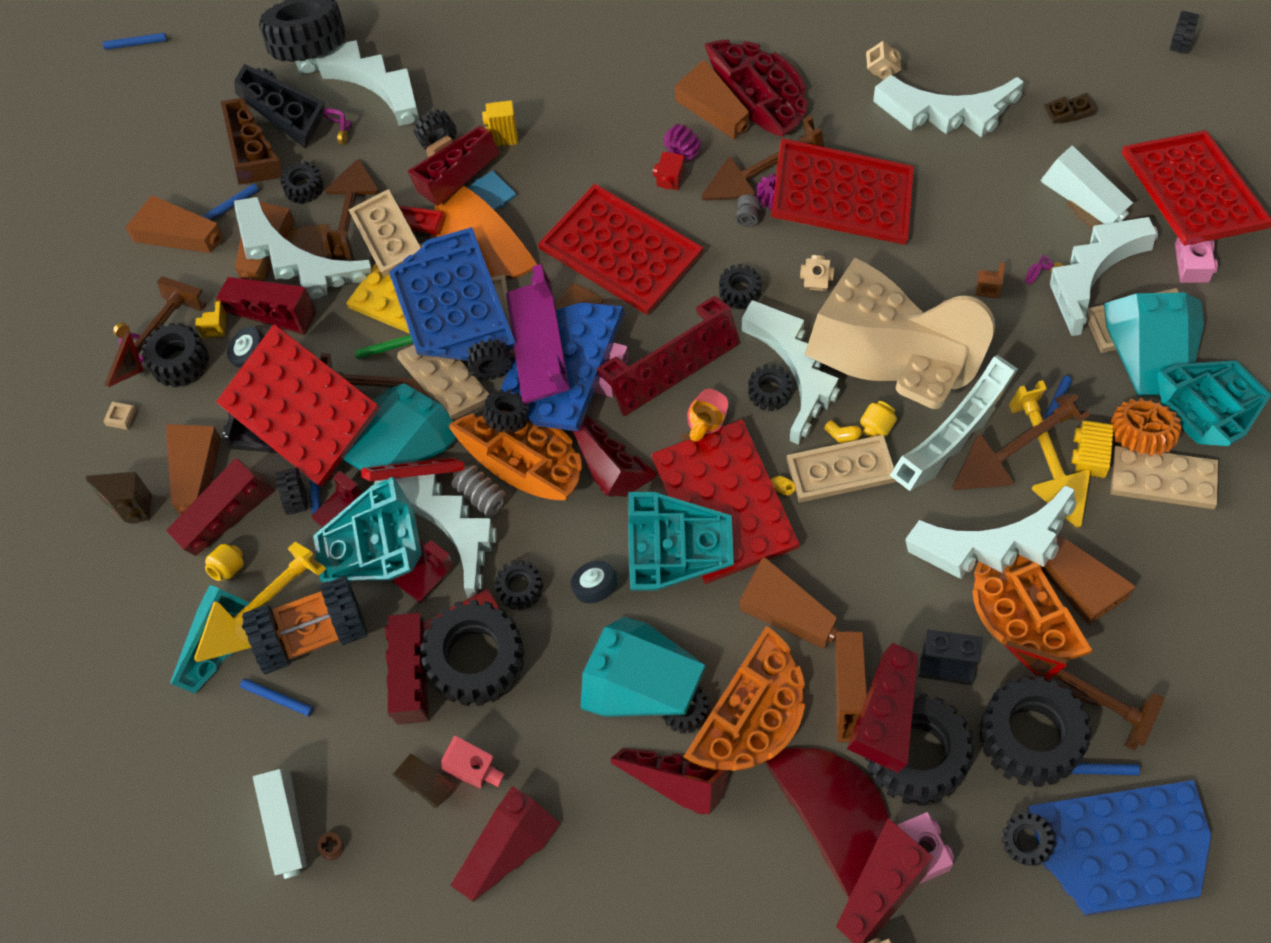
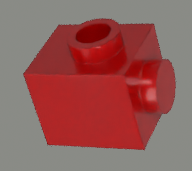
(669, 170)

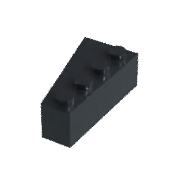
(280, 103)

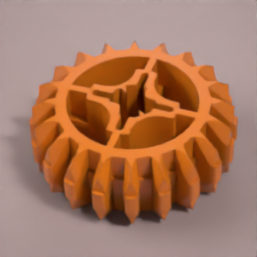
(1146, 427)

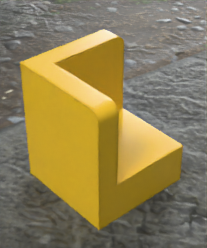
(212, 323)

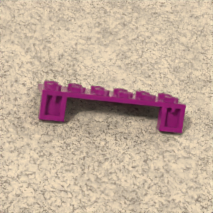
(537, 339)

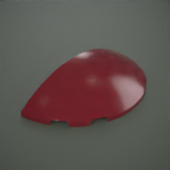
(762, 83)
(835, 805)

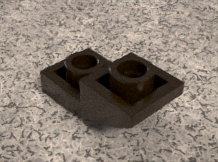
(1070, 110)
(424, 780)

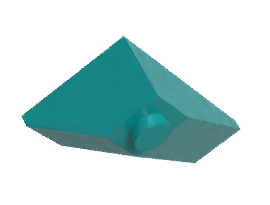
(192, 674)

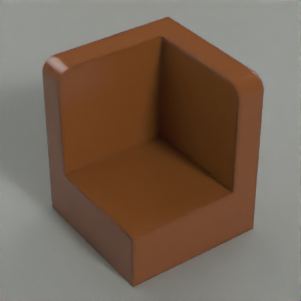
(990, 283)

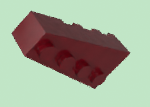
(405, 669)
(886, 716)
(885, 883)

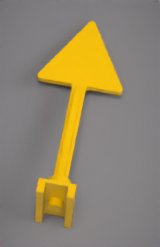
(1048, 490)
(225, 633)

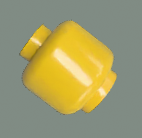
(878, 419)
(224, 562)

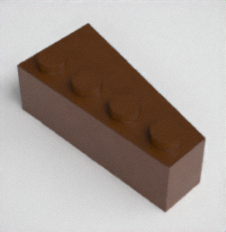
(250, 150)

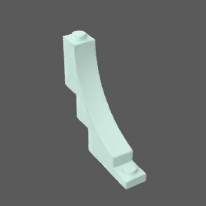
(346, 65)
(1107, 246)

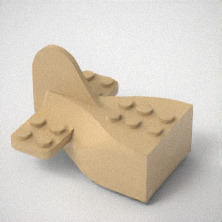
(882, 336)

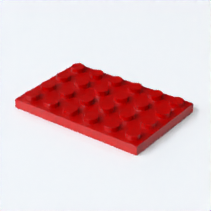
(1196, 188)
(843, 191)
(621, 249)
(298, 405)
(729, 477)

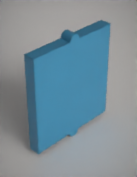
(493, 190)

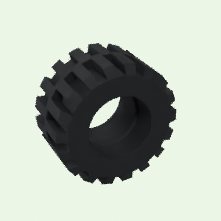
(171, 340)

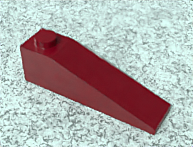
(608, 462)
(675, 778)
(509, 838)

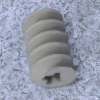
(479, 491)

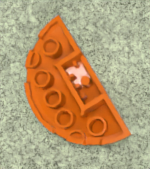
(498, 243)
(531, 459)
(1026, 610)
(755, 711)

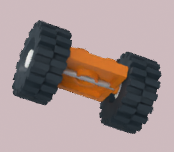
(304, 625)

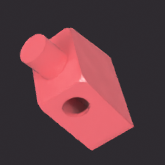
(461, 758)

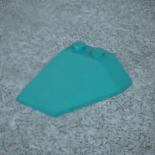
(1154, 334)
(1213, 400)
(403, 430)
(370, 537)
(674, 541)
(638, 673)

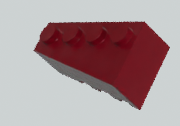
(453, 165)
(268, 303)
(220, 507)

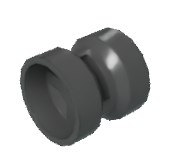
(747, 210)

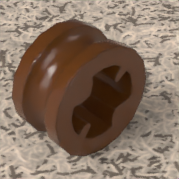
(336, 850)

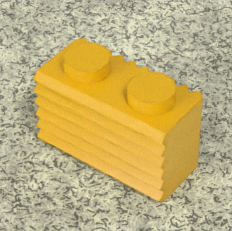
(501, 122)
(1093, 448)

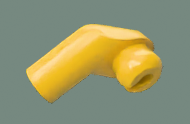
(843, 434)
(783, 485)

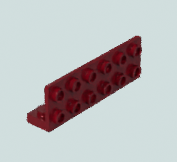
(674, 360)
(432, 564)

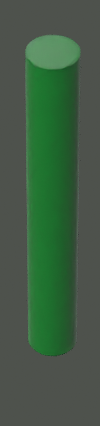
(384, 346)

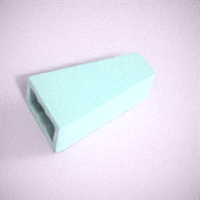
(1087, 187)
(281, 821)

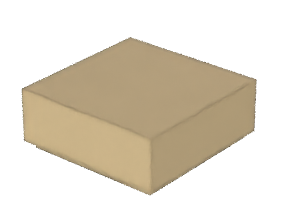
(120, 415)

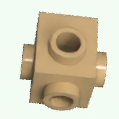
(883, 60)
(813, 281)

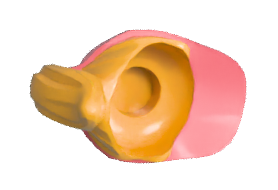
(706, 413)

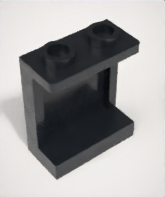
(242, 438)
(950, 656)

